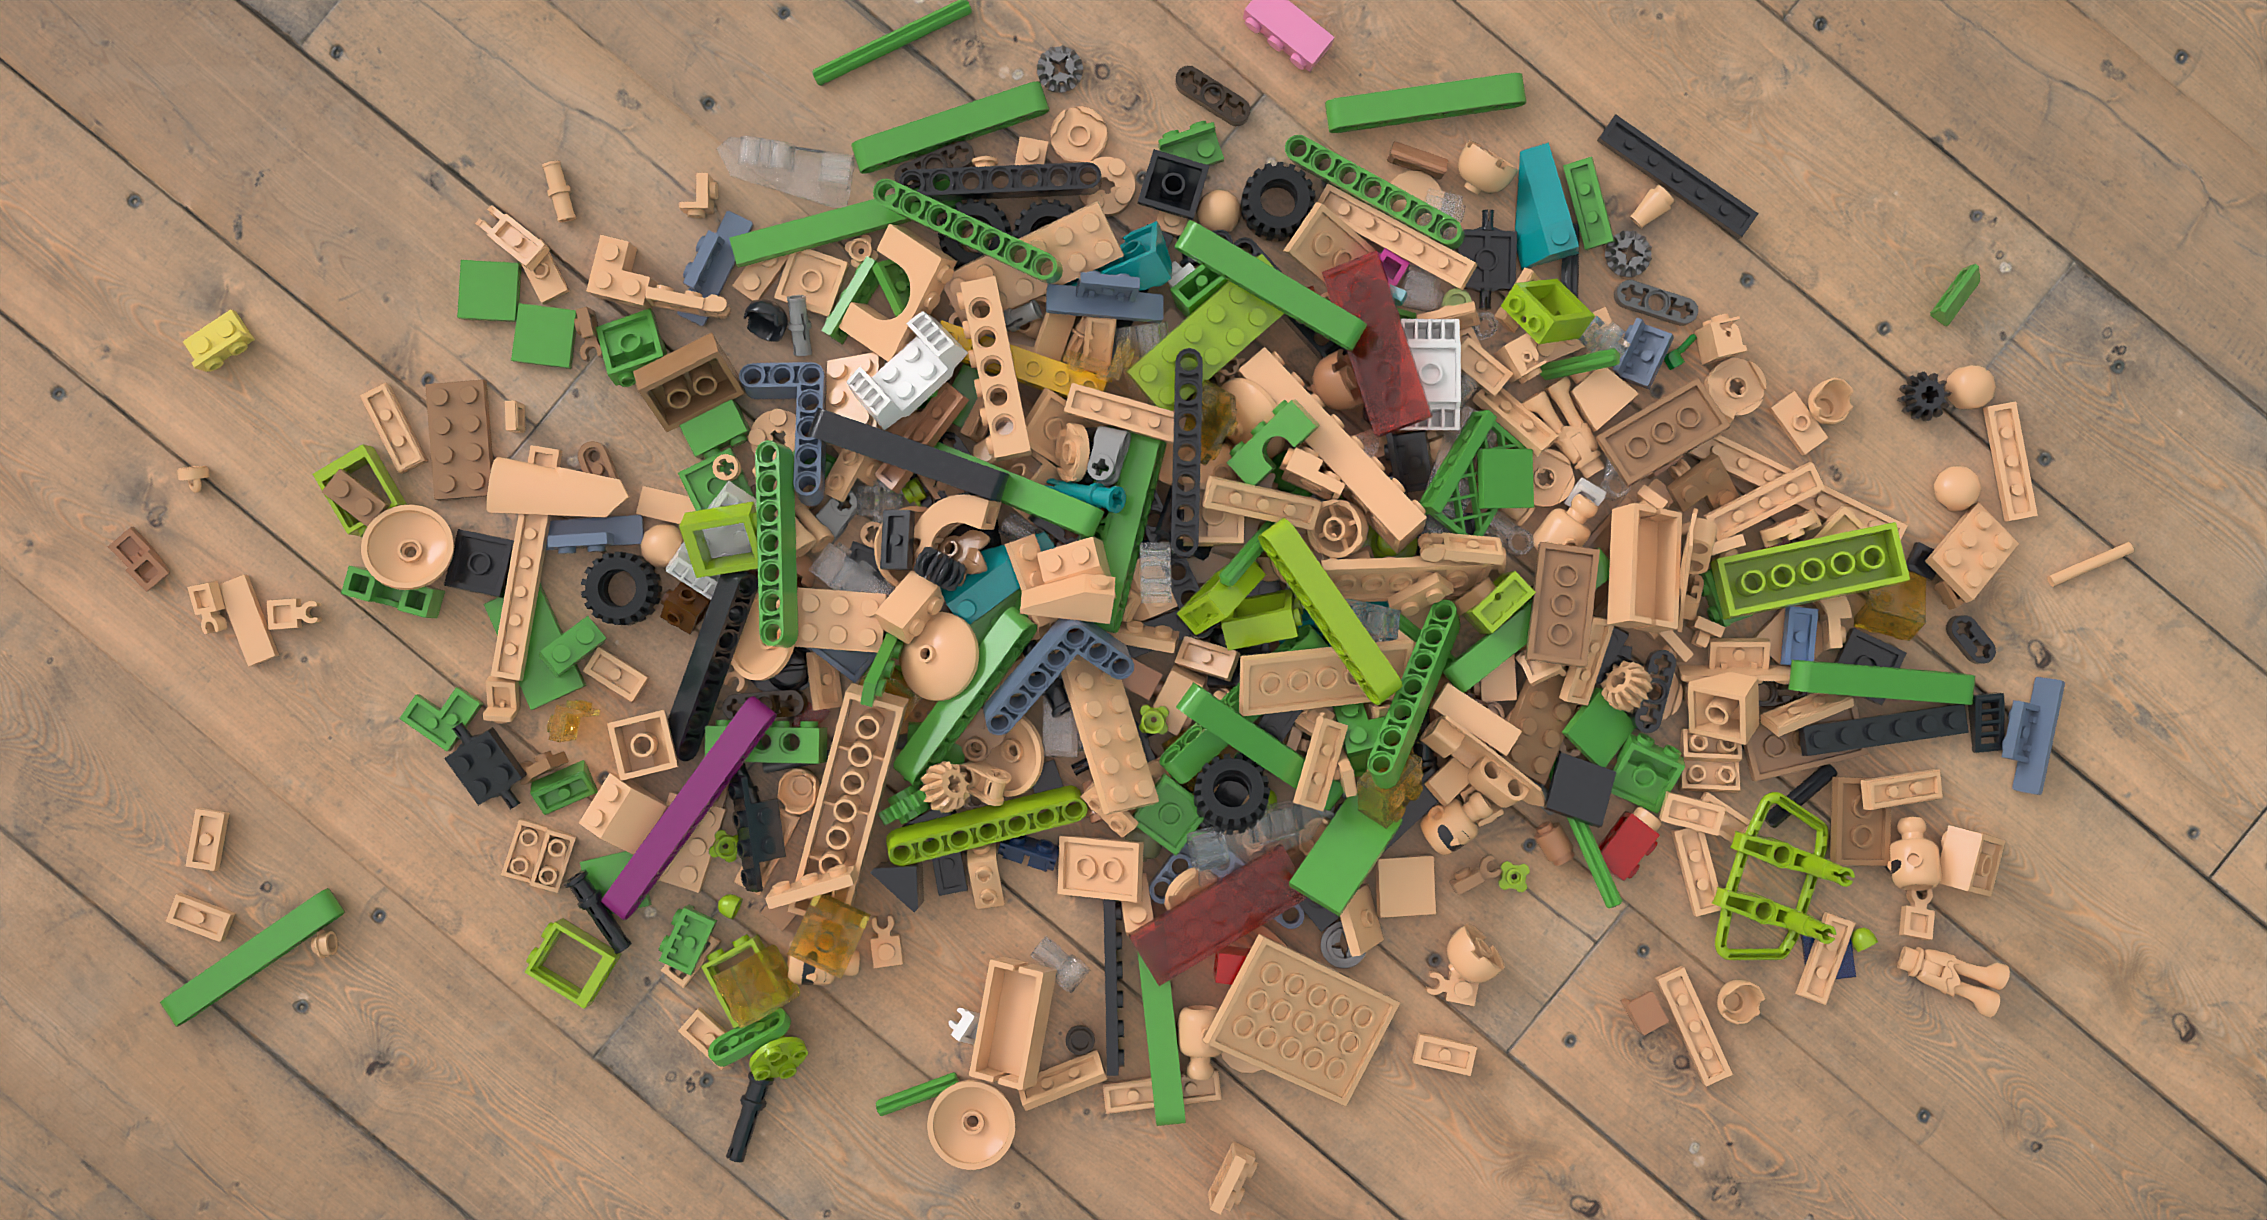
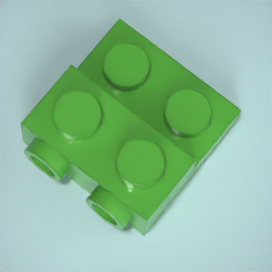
(630, 345)
(1646, 771)

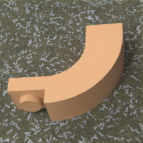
(952, 512)
(1831, 614)

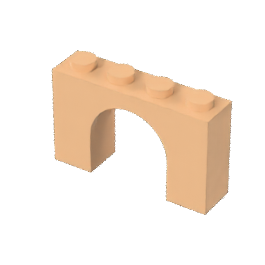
(927, 273)

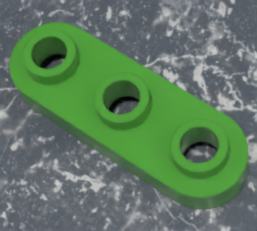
(746, 1040)

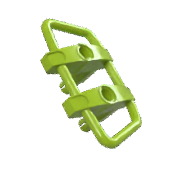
(1770, 911)

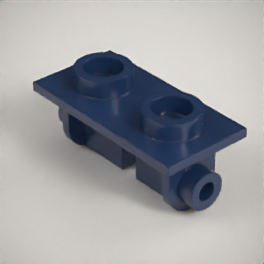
(1041, 852)

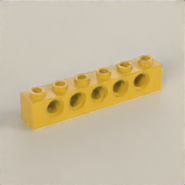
(1031, 367)

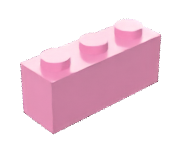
(1289, 31)

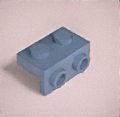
(1644, 355)

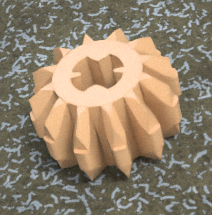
(1626, 686)
(945, 787)

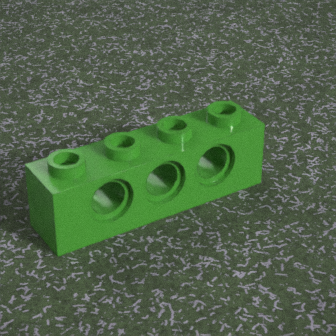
(810, 750)

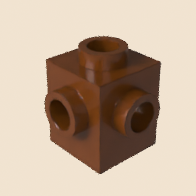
(684, 607)

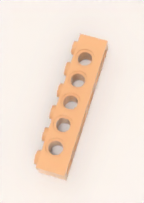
(986, 293)

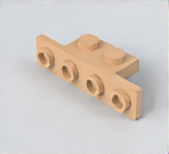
(846, 470)
(1739, 656)

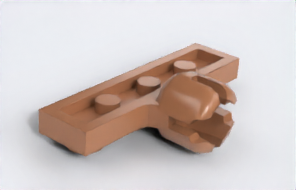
(925, 428)

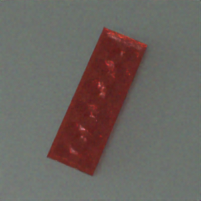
(1382, 354)
(1217, 915)

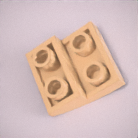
(1709, 764)
(538, 855)

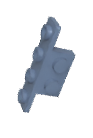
(713, 261)
(1105, 297)
(594, 533)
(2032, 734)

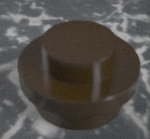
(1080, 1040)

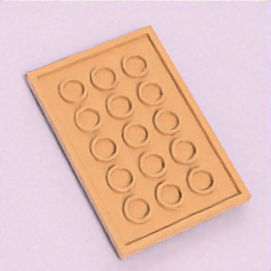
(1301, 1020)

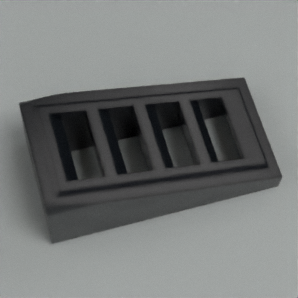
(1997, 711)

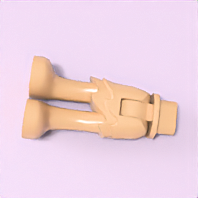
(1575, 440)
(810, 535)
(1942, 970)

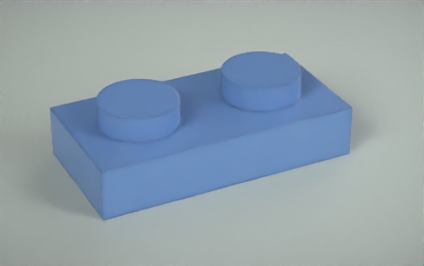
(1799, 634)

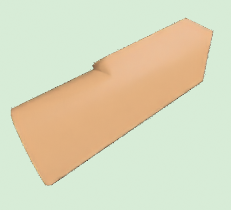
(557, 491)
(1694, 562)
(1450, 738)

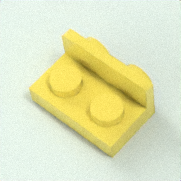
(218, 341)

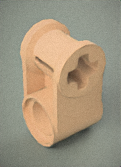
(986, 781)

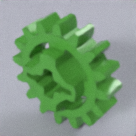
(904, 806)

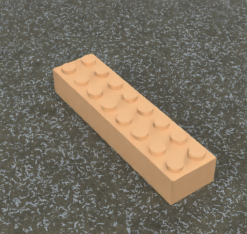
(1380, 498)
(851, 789)

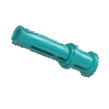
(1095, 494)

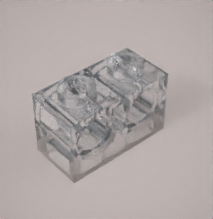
(1155, 572)
(1379, 621)

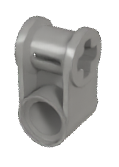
(1109, 451)
(837, 518)

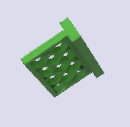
(1456, 464)

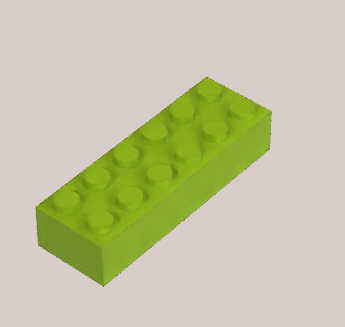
(1215, 329)
(1810, 571)

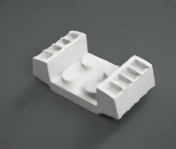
(1438, 361)
(910, 374)
(720, 540)

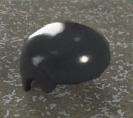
(766, 320)

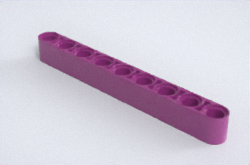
(689, 808)

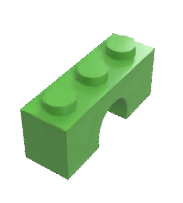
(1251, 459)
(420, 602)

